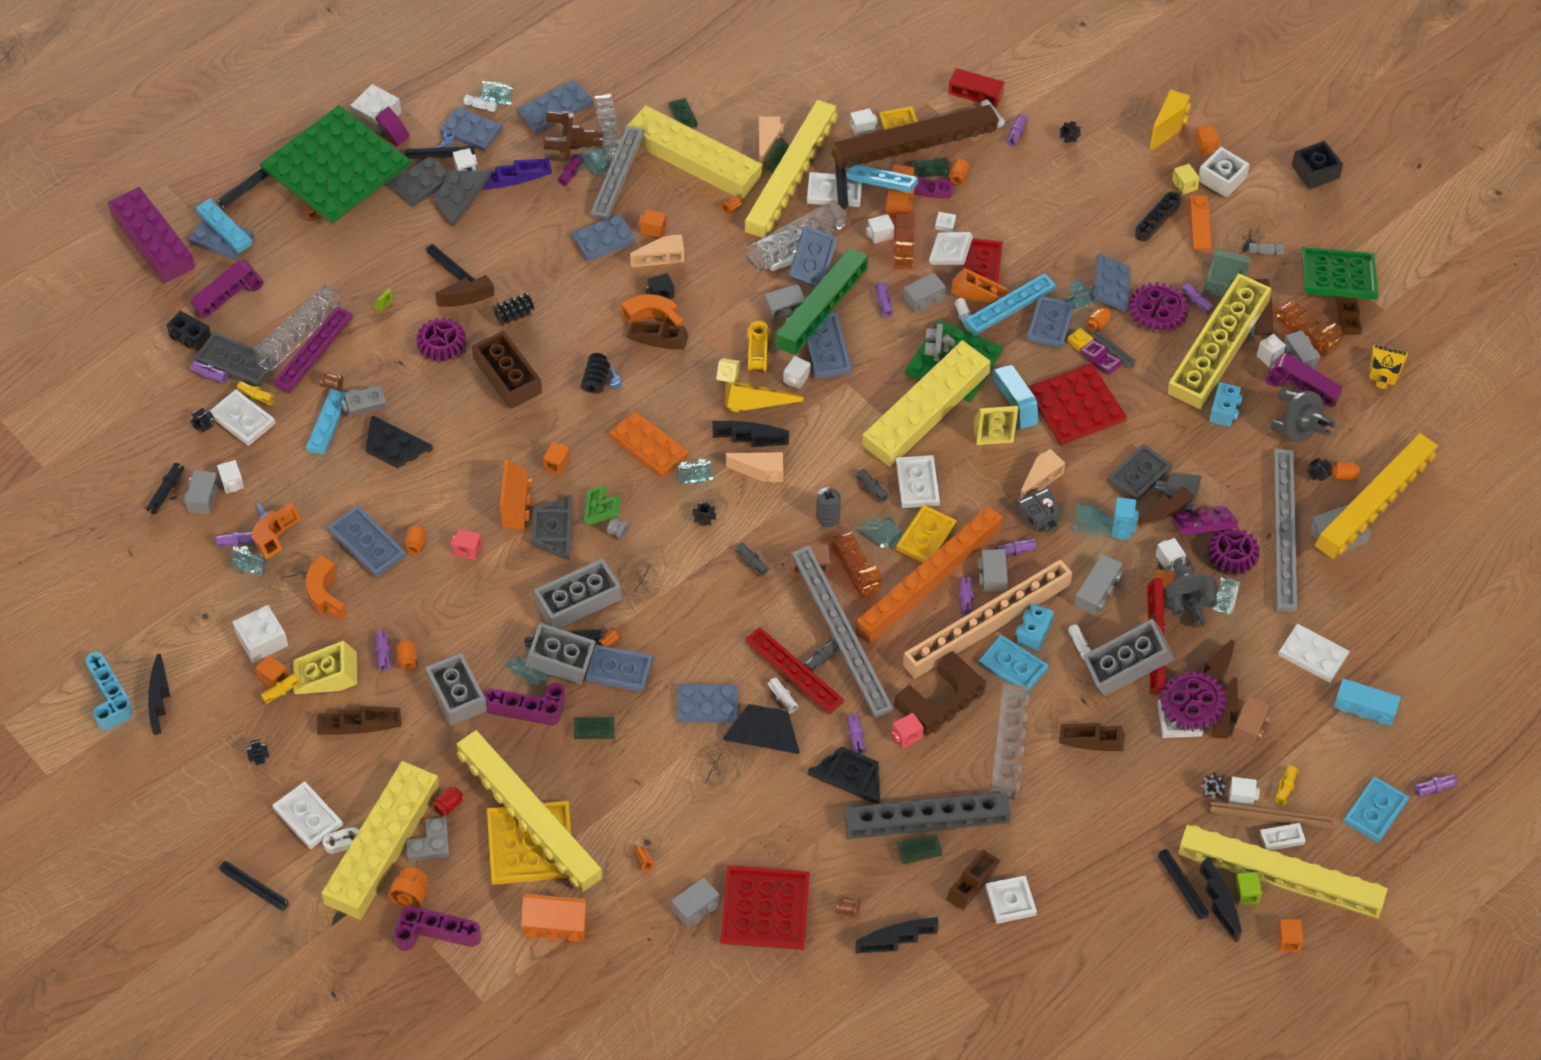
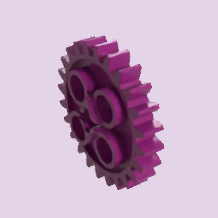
(1168, 315)
(1193, 701)

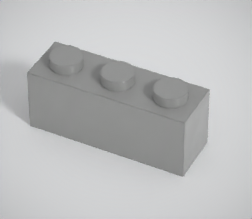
(1099, 585)

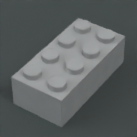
(578, 594)
(1128, 657)

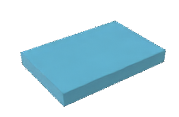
(1013, 663)
(1376, 809)

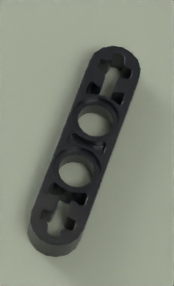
(1156, 215)

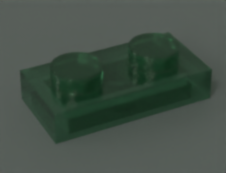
(683, 112)
(775, 154)
(931, 167)
(594, 728)
(919, 849)

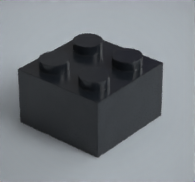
(1317, 164)

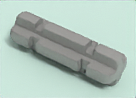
(1266, 248)

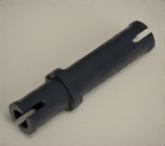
(169, 481)

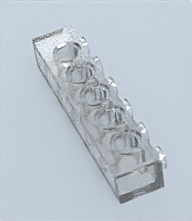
(785, 240)
(296, 328)
(1011, 696)

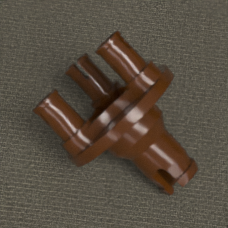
(573, 135)

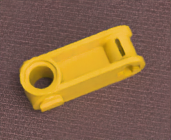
(758, 345)

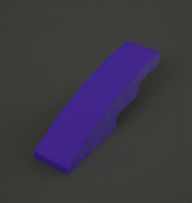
(518, 173)

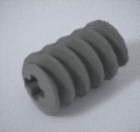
(828, 506)

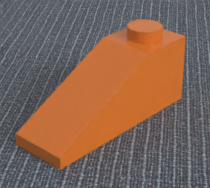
(1199, 222)
(977, 288)

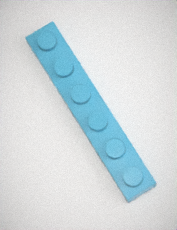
(1009, 304)

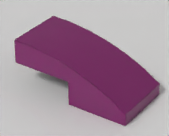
(392, 124)
(934, 189)
(1098, 355)

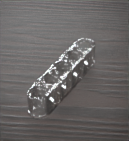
(607, 123)

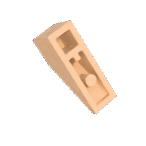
(768, 133)
(661, 251)
(761, 466)
(1043, 472)

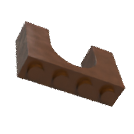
(932, 715)

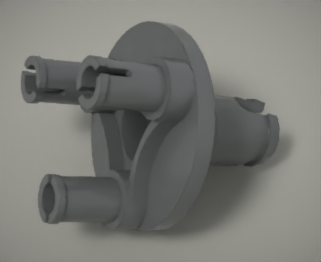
(1302, 416)
(1190, 592)

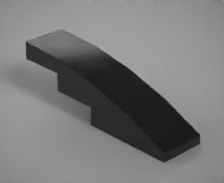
(759, 434)
(157, 691)
(1223, 904)
(889, 937)

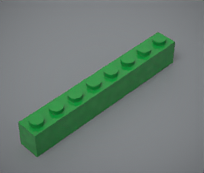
(821, 301)

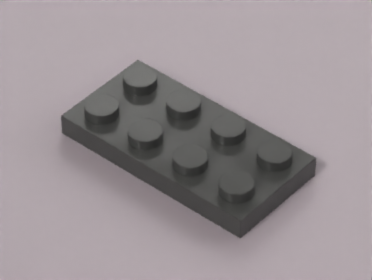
(232, 358)

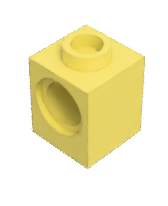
(1185, 179)
(728, 370)

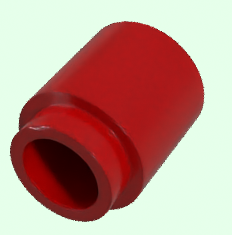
(448, 801)

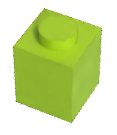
(1248, 888)

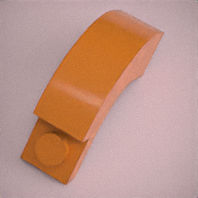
(651, 306)
(271, 526)
(317, 579)

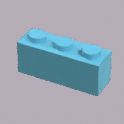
(1367, 702)

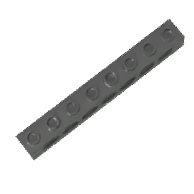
(919, 822)

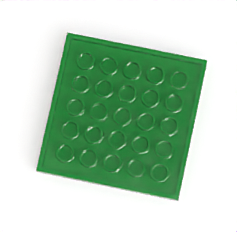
(335, 164)

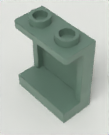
(1223, 271)

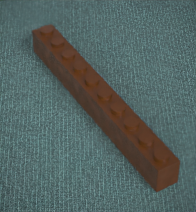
(914, 136)

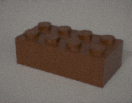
(507, 369)

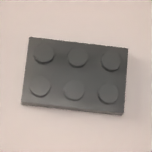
(419, 181)
(1139, 473)

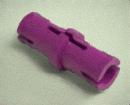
(570, 170)

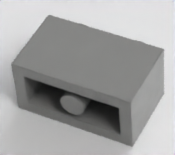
(924, 292)
(783, 302)
(201, 492)
(993, 571)
(695, 902)

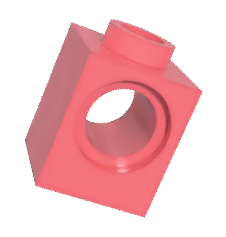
(466, 544)
(907, 730)

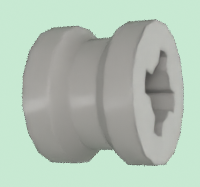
(618, 527)

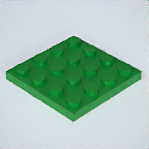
(1339, 273)
(922, 363)

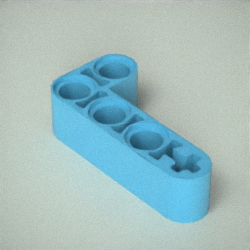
(1017, 395)
(113, 702)

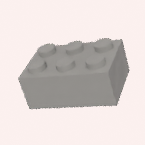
(560, 653)
(456, 689)

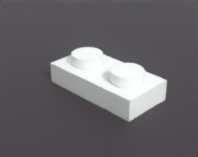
(1282, 837)

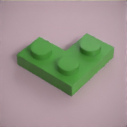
(600, 508)

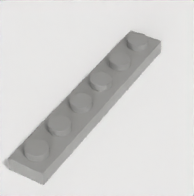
(617, 172)

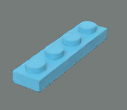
(882, 178)
(224, 226)
(326, 423)

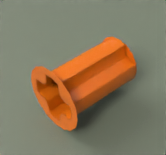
(730, 205)
(609, 638)
(644, 859)

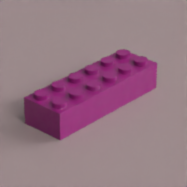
(151, 235)

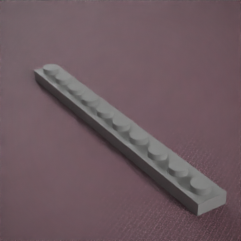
(1285, 531)
(842, 632)

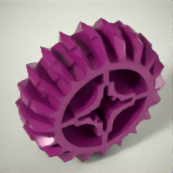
(441, 339)
(1234, 556)

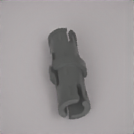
(872, 485)
(752, 559)
(821, 655)

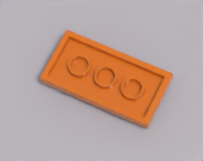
(648, 444)

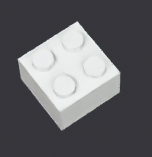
(372, 103)
(1223, 172)
(260, 633)

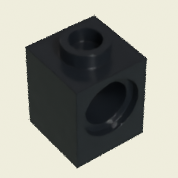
(661, 285)

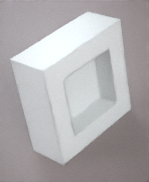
(945, 222)

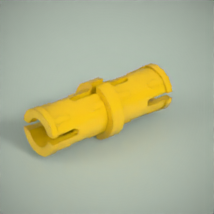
(255, 393)
(280, 688)
(1286, 785)

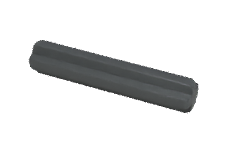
(1113, 349)

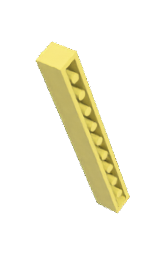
(791, 169)
(529, 811)
(1284, 871)

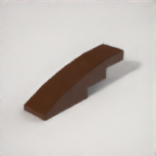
(1348, 315)
(358, 721)

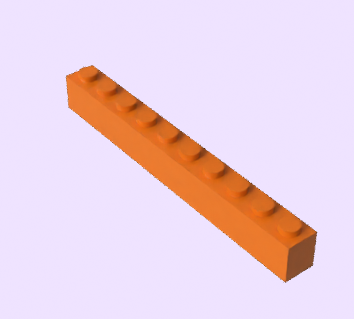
(929, 575)

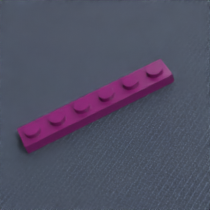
(313, 349)

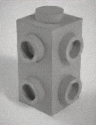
(1300, 347)
(364, 401)

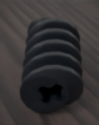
(513, 308)
(595, 373)

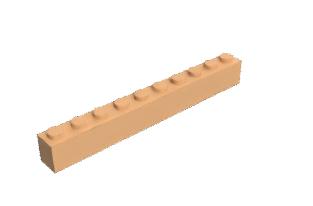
(987, 618)

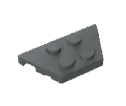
(459, 192)
(553, 527)

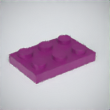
(1204, 520)

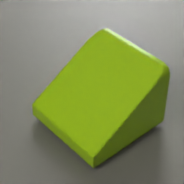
(383, 301)

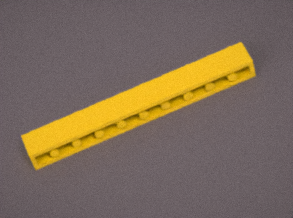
(1376, 496)

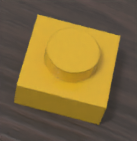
(1079, 339)

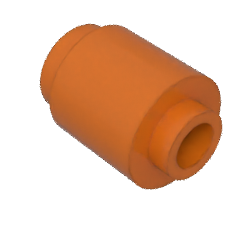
(959, 171)
(1098, 319)
(1345, 471)
(415, 540)
(406, 655)

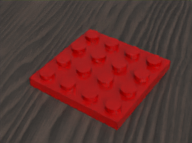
(1077, 404)
(765, 907)

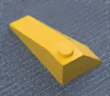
(744, 397)

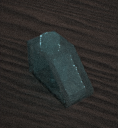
(596, 160)
(1091, 520)
(880, 531)

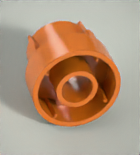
(409, 888)

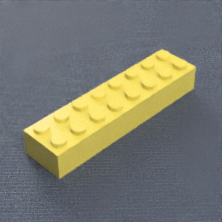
(697, 153)
(1219, 341)
(926, 403)
(380, 840)

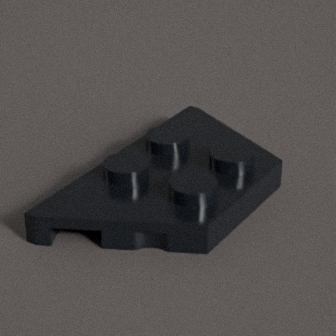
(393, 444)
(764, 729)
(850, 773)

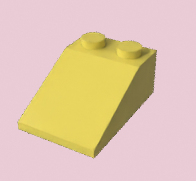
(995, 425)
(327, 669)

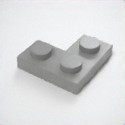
(432, 846)

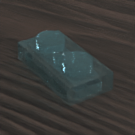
(518, 667)

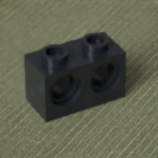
(188, 331)

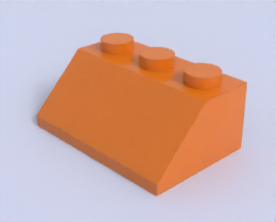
(515, 496)
(554, 917)

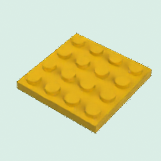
(514, 854)

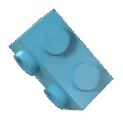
(1225, 404)
(1124, 519)
(1035, 627)

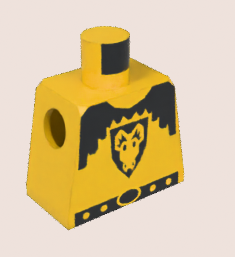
(1386, 365)

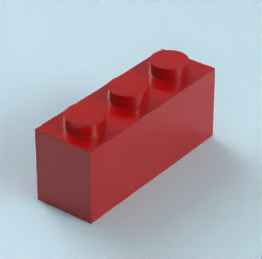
(976, 87)

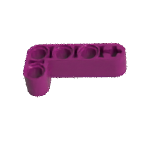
(225, 287)
(1303, 378)
(523, 702)
(466, 931)

